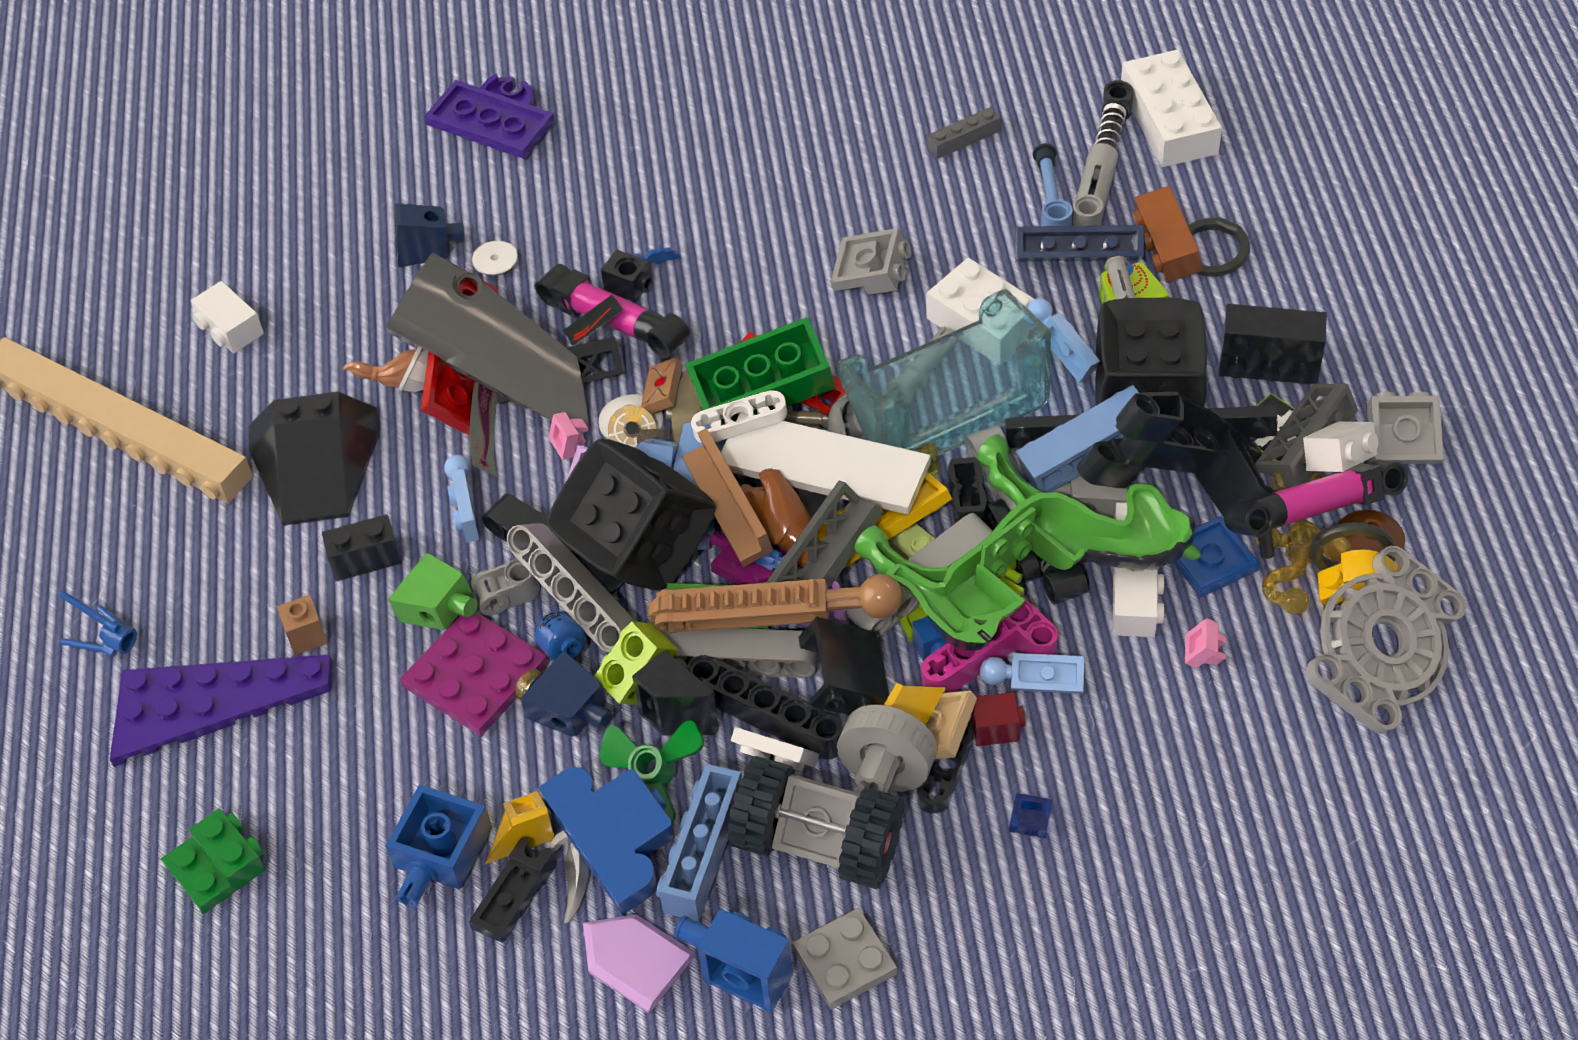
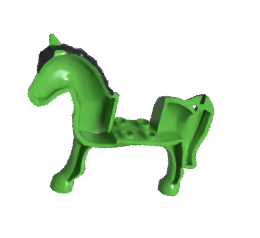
(970, 599)

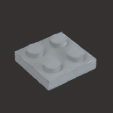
(844, 958)

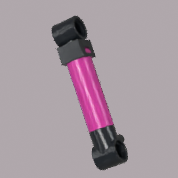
(578, 296)
(1357, 485)

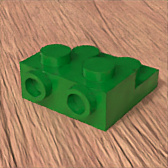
(214, 860)

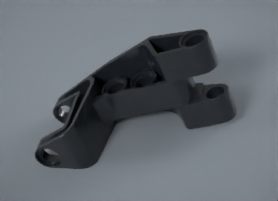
(1179, 436)

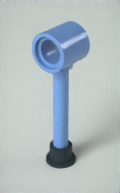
(1054, 211)

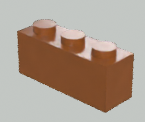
(1167, 234)

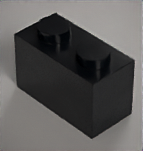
(361, 547)

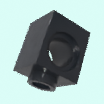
(626, 275)

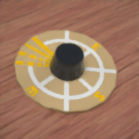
(626, 421)

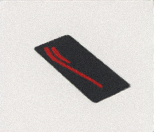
(592, 320)

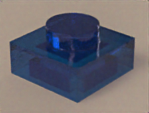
(1031, 815)

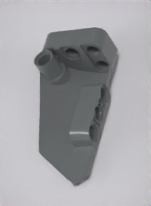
(488, 341)

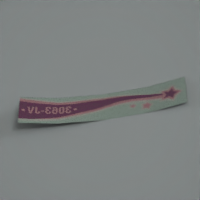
(482, 428)

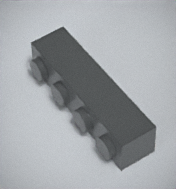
(963, 133)

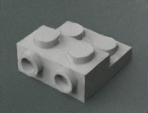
(871, 261)
(1407, 427)

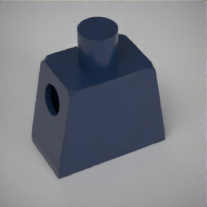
(421, 232)
(566, 698)

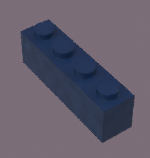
(1079, 242)

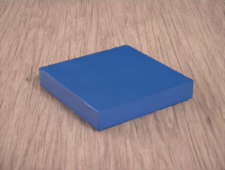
(1221, 561)

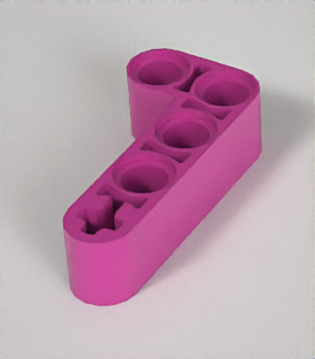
(947, 669)

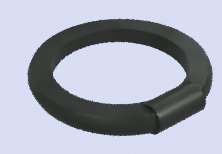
(1231, 229)
(1344, 529)

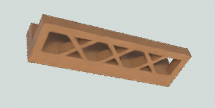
(732, 507)

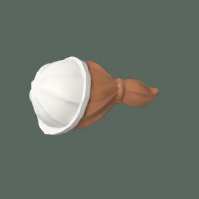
(403, 372)

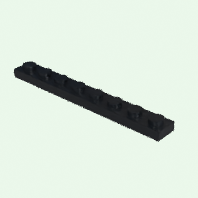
(1251, 421)

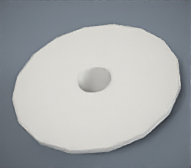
(494, 257)

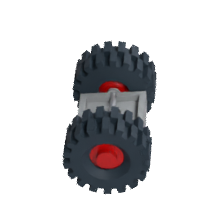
(816, 821)

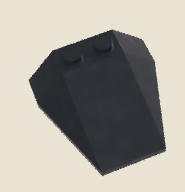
(313, 454)

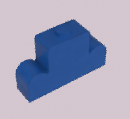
(612, 829)

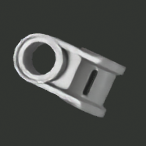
(504, 587)

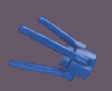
(114, 632)

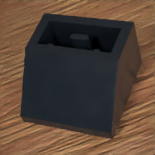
(672, 695)

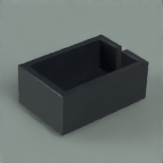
(1272, 344)

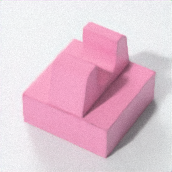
(566, 434)
(1203, 644)

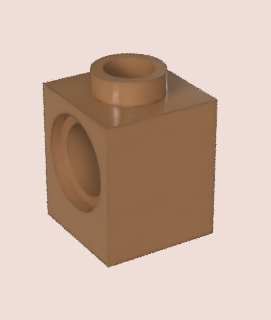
(302, 625)

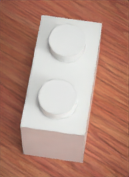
(226, 317)
(1340, 446)

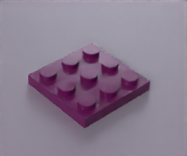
(472, 671)

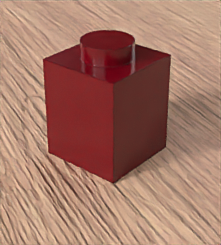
(997, 719)

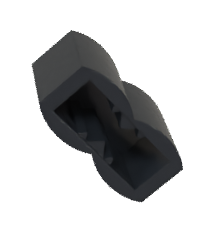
(966, 488)

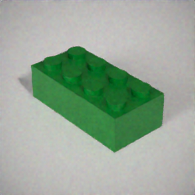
(777, 360)

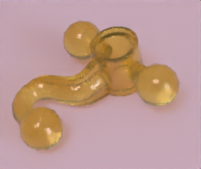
(1296, 600)

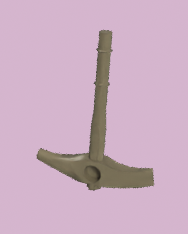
(687, 405)

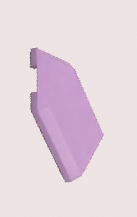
(634, 958)

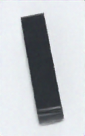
(511, 512)
(775, 719)

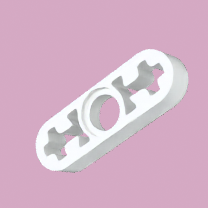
(745, 405)

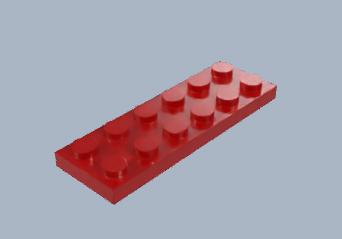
(447, 391)

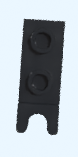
(512, 891)

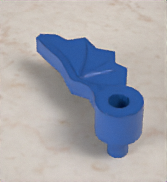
(660, 255)

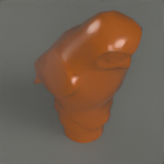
(778, 510)

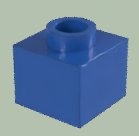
(926, 637)

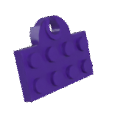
(492, 115)

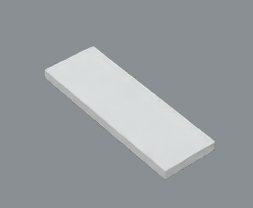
(820, 458)

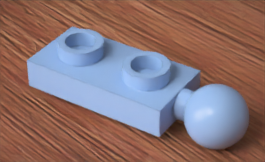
(1065, 341)
(458, 468)
(1037, 672)

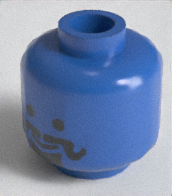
(559, 633)

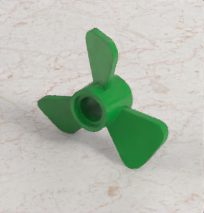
(621, 752)

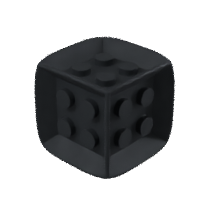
(1151, 346)
(630, 515)

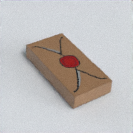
(661, 386)

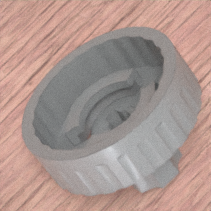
(891, 735)

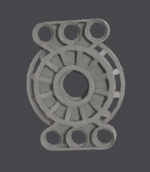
(1415, 620)

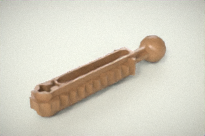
(769, 604)

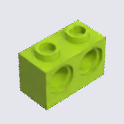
(635, 648)

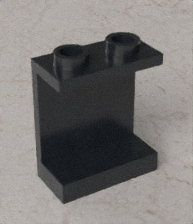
(849, 666)

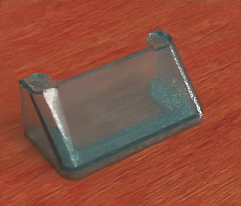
(956, 381)

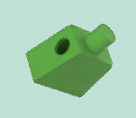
(433, 595)

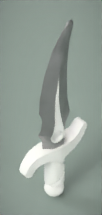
(577, 875)

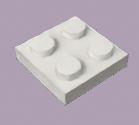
(762, 746)

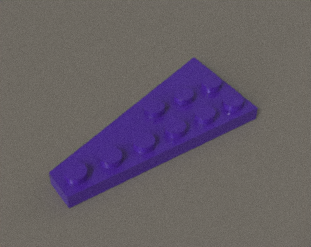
(203, 698)

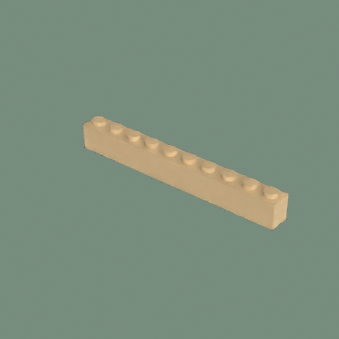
(122, 423)

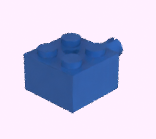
(436, 841)
(741, 957)

